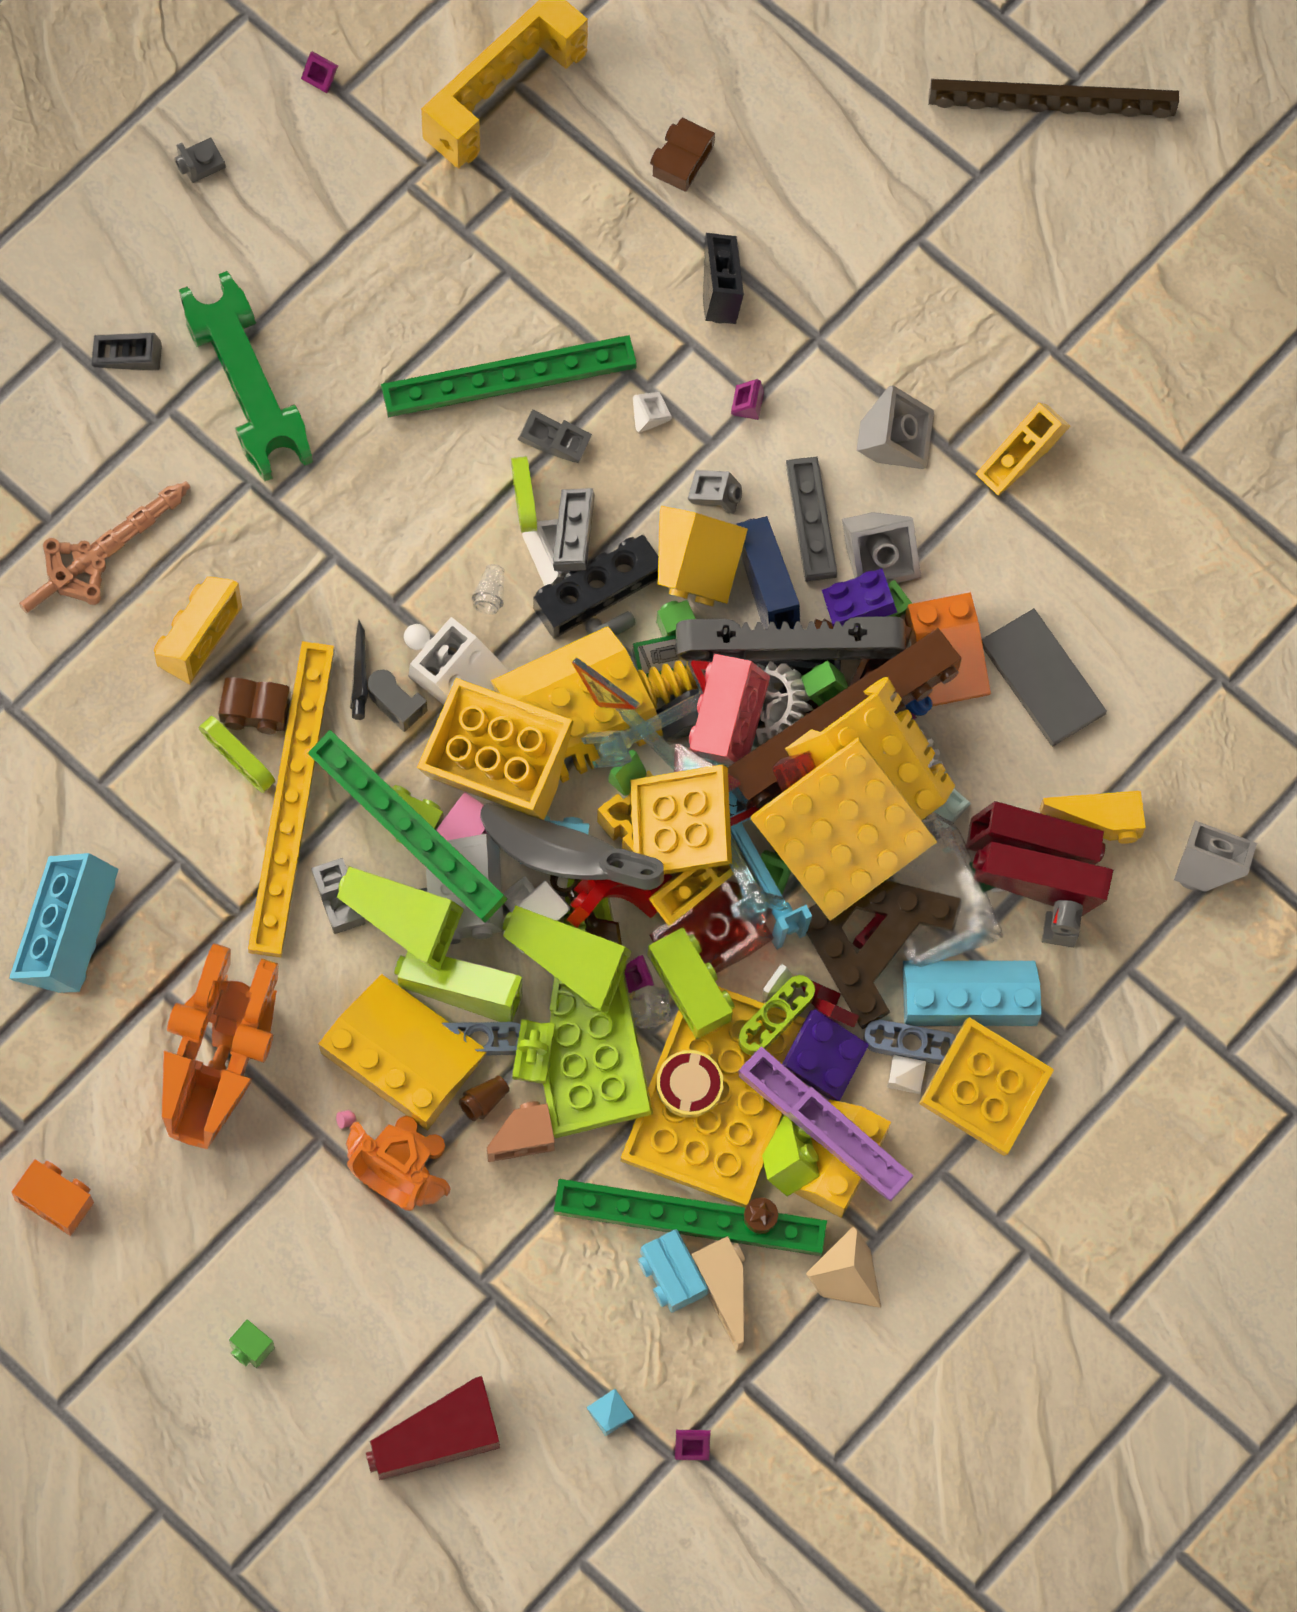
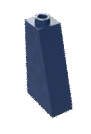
(768, 575)

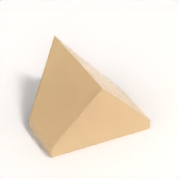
(847, 1272)

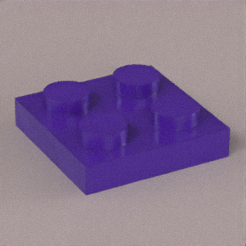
(860, 597)
(825, 1055)

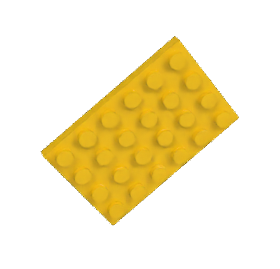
(724, 1146)

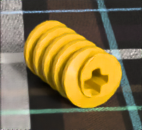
(667, 682)

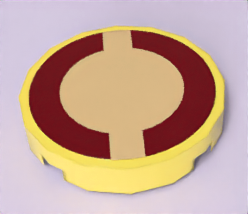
(689, 1083)

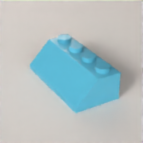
(64, 922)
(983, 990)

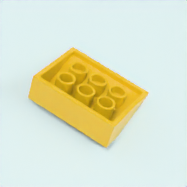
(498, 748)
(401, 1051)

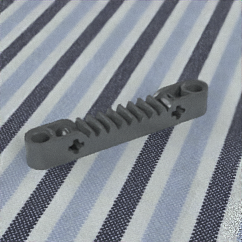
(877, 635)

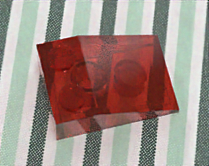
(718, 932)

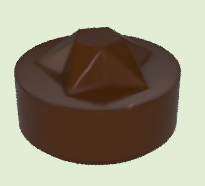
(760, 1215)

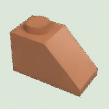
(523, 1133)

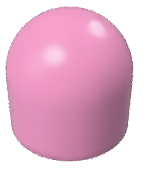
(345, 1118)

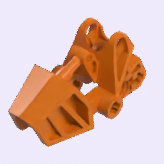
(199, 1096)

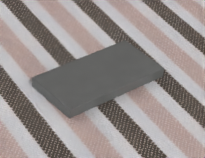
(1043, 677)

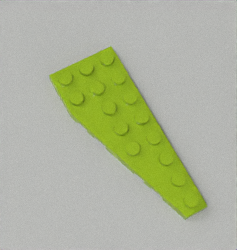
(594, 1057)

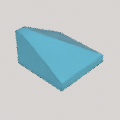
(610, 1412)

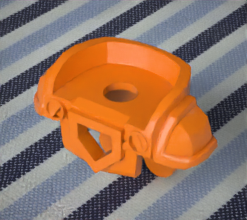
(396, 1163)

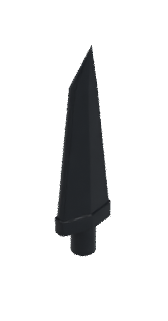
(359, 682)

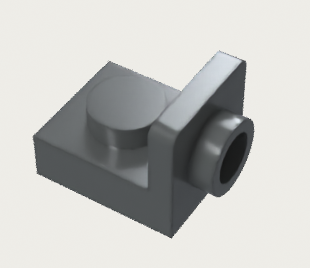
(199, 160)
(715, 489)

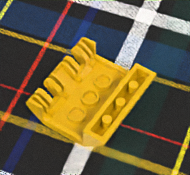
(557, 687)
(892, 741)

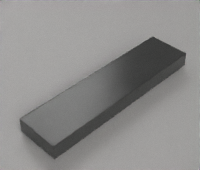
(811, 519)

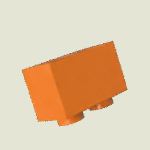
(53, 1196)

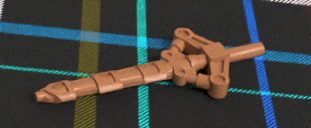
(92, 557)

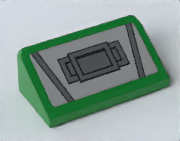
(655, 653)

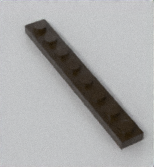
(1052, 97)

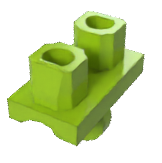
(533, 1051)

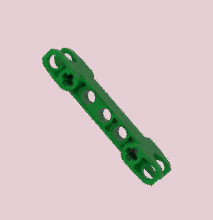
(267, 424)

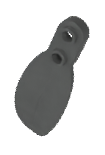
(567, 851)

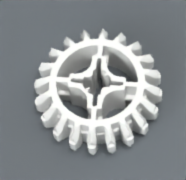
(781, 709)

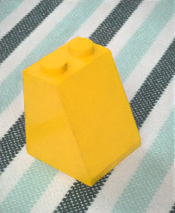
(698, 555)

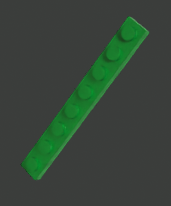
(508, 376)
(408, 826)
(686, 1215)

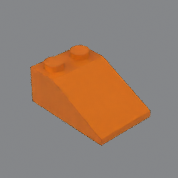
(960, 625)

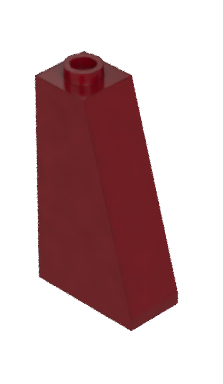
(1035, 832)
(1042, 876)
(438, 1434)

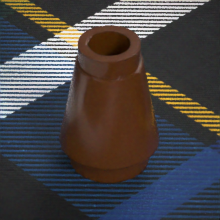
(483, 1098)

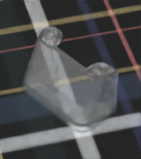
(947, 871)

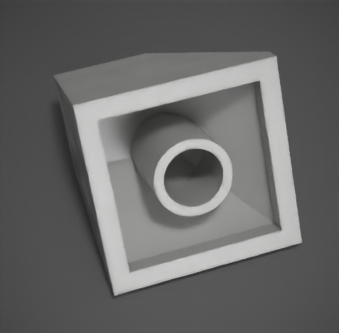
(897, 430)
(884, 543)
(1213, 858)

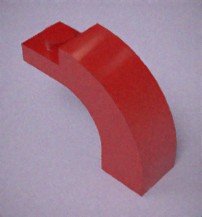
(593, 891)

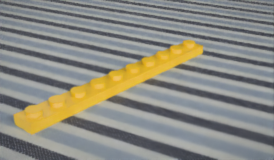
(291, 800)

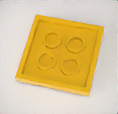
(683, 818)
(986, 1086)

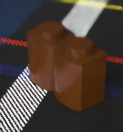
(682, 154)
(254, 705)

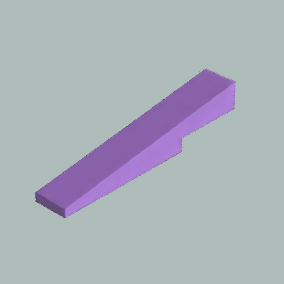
(824, 1123)

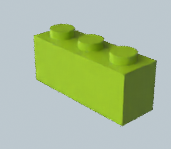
(691, 982)

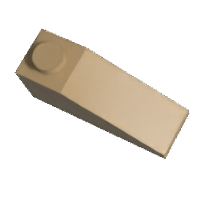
(723, 1274)

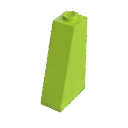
(408, 915)
(573, 956)
(463, 985)

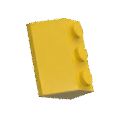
(198, 628)
(836, 1181)

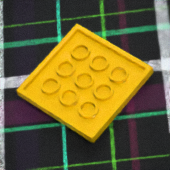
(843, 829)

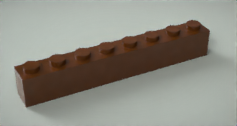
(910, 672)

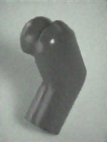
(617, 625)

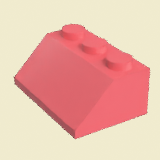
(729, 709)

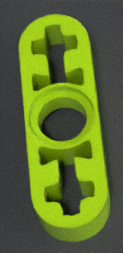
(524, 494)
(237, 754)
(785, 991)

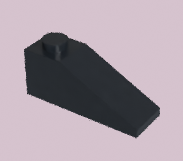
(722, 279)

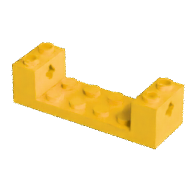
(448, 115)

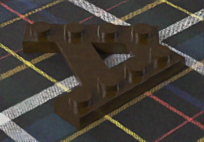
(856, 972)

